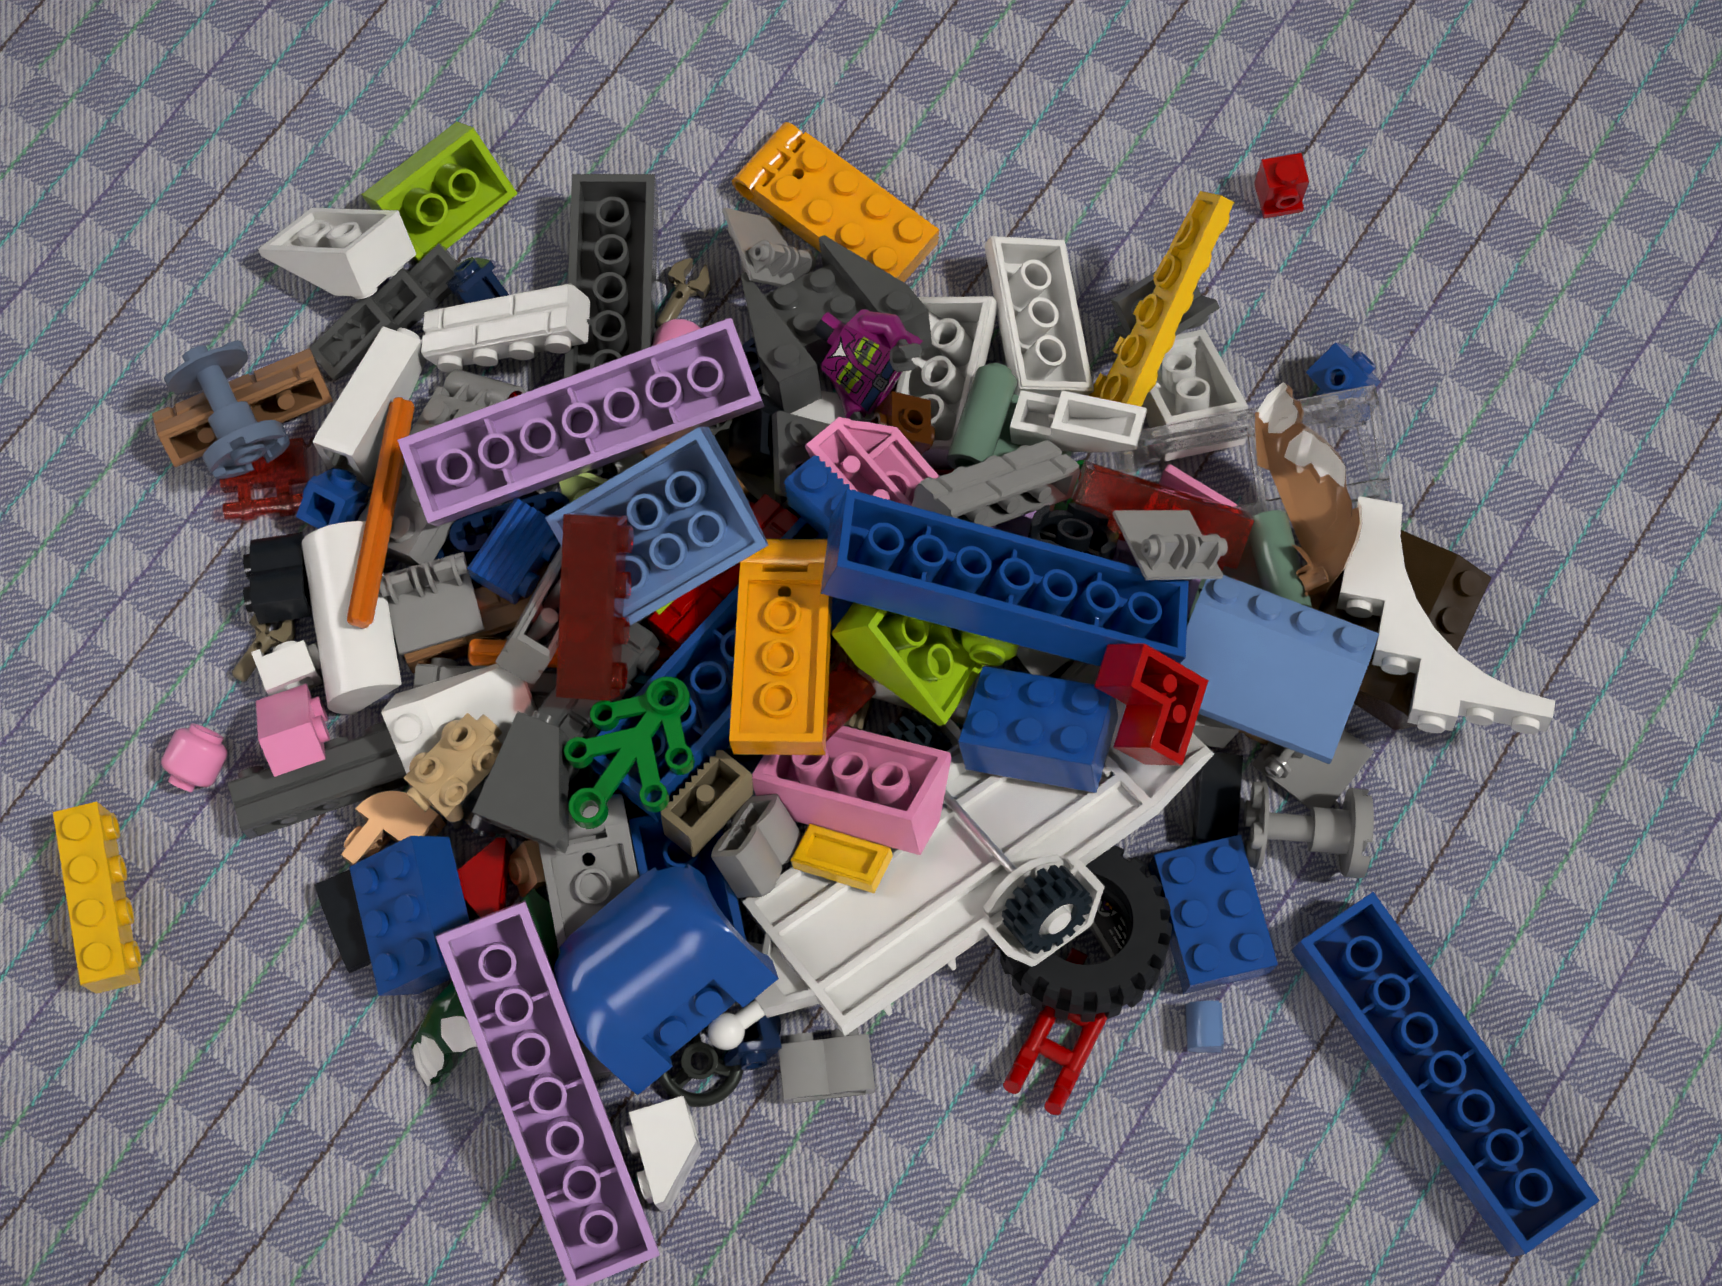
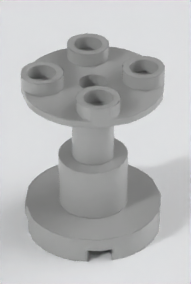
(1324, 830)

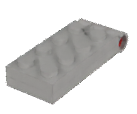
(463, 392)
(580, 889)

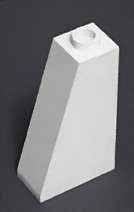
(357, 421)

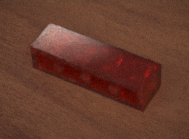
(1114, 490)
(592, 606)

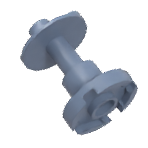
(233, 422)

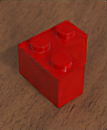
(1159, 702)

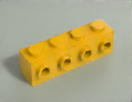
(97, 897)

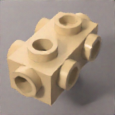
(454, 765)

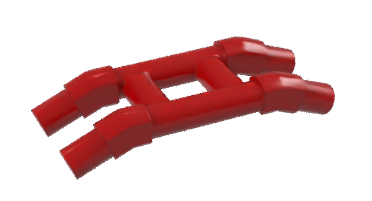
(1071, 1060)

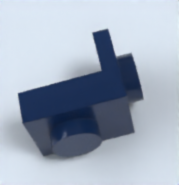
(475, 281)
(759, 1044)

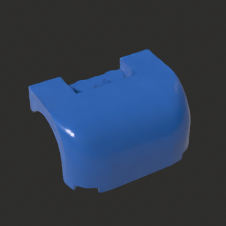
(655, 973)

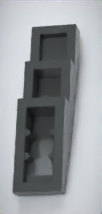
(394, 306)

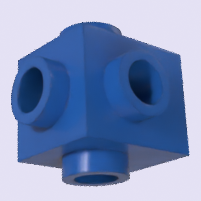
(1342, 370)
(332, 498)

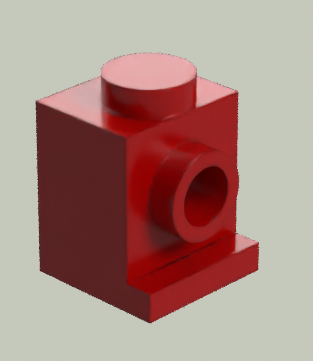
(1281, 185)

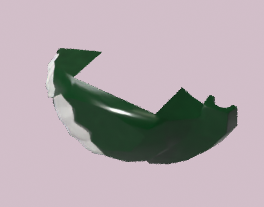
(445, 1027)

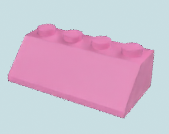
(862, 787)

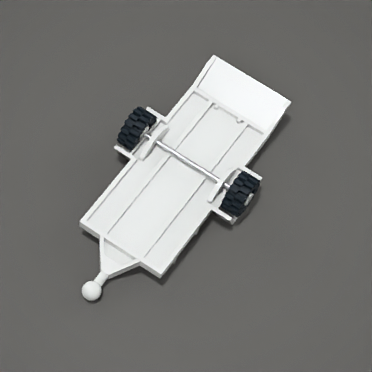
(997, 865)

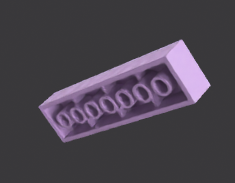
(580, 423)
(548, 1095)

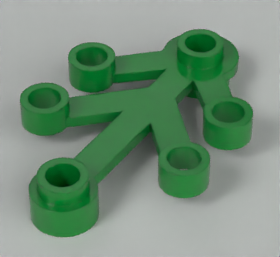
(632, 746)

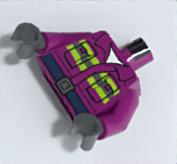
(866, 358)

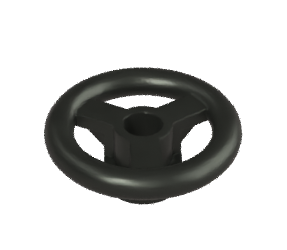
(674, 1085)

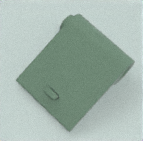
(986, 418)
(1268, 560)

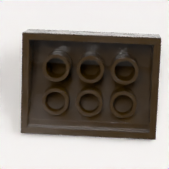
(1449, 595)

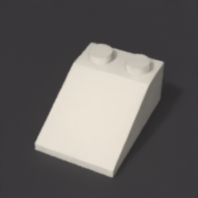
(343, 249)
(1193, 386)
(420, 714)

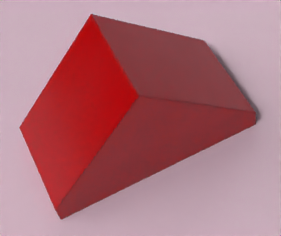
(486, 877)

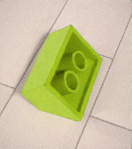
(443, 189)

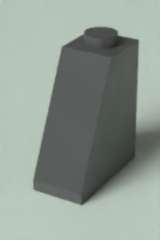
(530, 783)

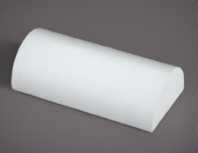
(1038, 315)
(947, 368)
(354, 661)

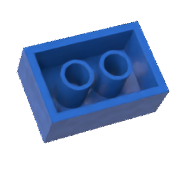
(1038, 729)
(404, 903)
(1214, 914)

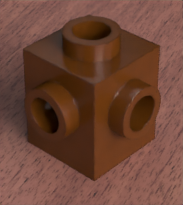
(910, 416)

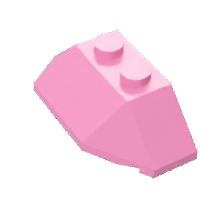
(872, 459)

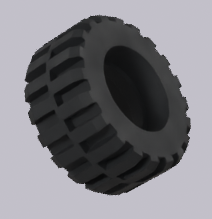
(1121, 978)

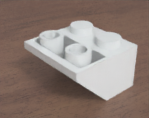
(668, 1148)

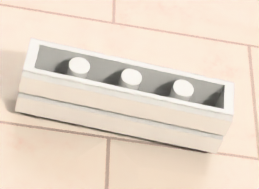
(506, 327)

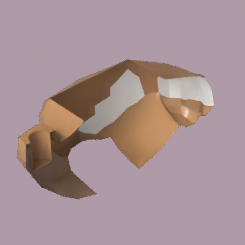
(1311, 488)

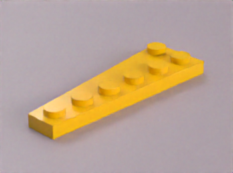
(1161, 312)

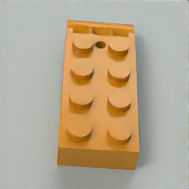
(825, 195)
(781, 651)

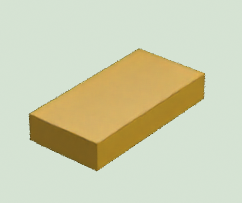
(841, 858)

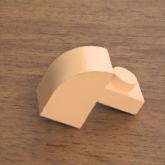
(388, 817)

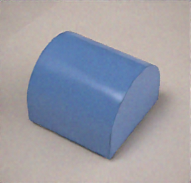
(1204, 1026)

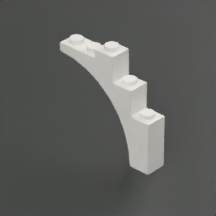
(1408, 642)

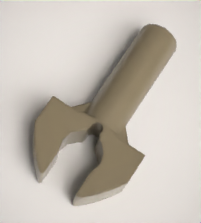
(683, 291)
(263, 641)

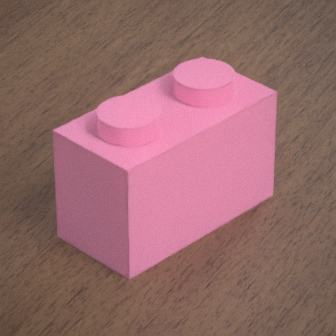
(292, 729)

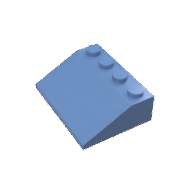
(684, 519)
(1276, 665)

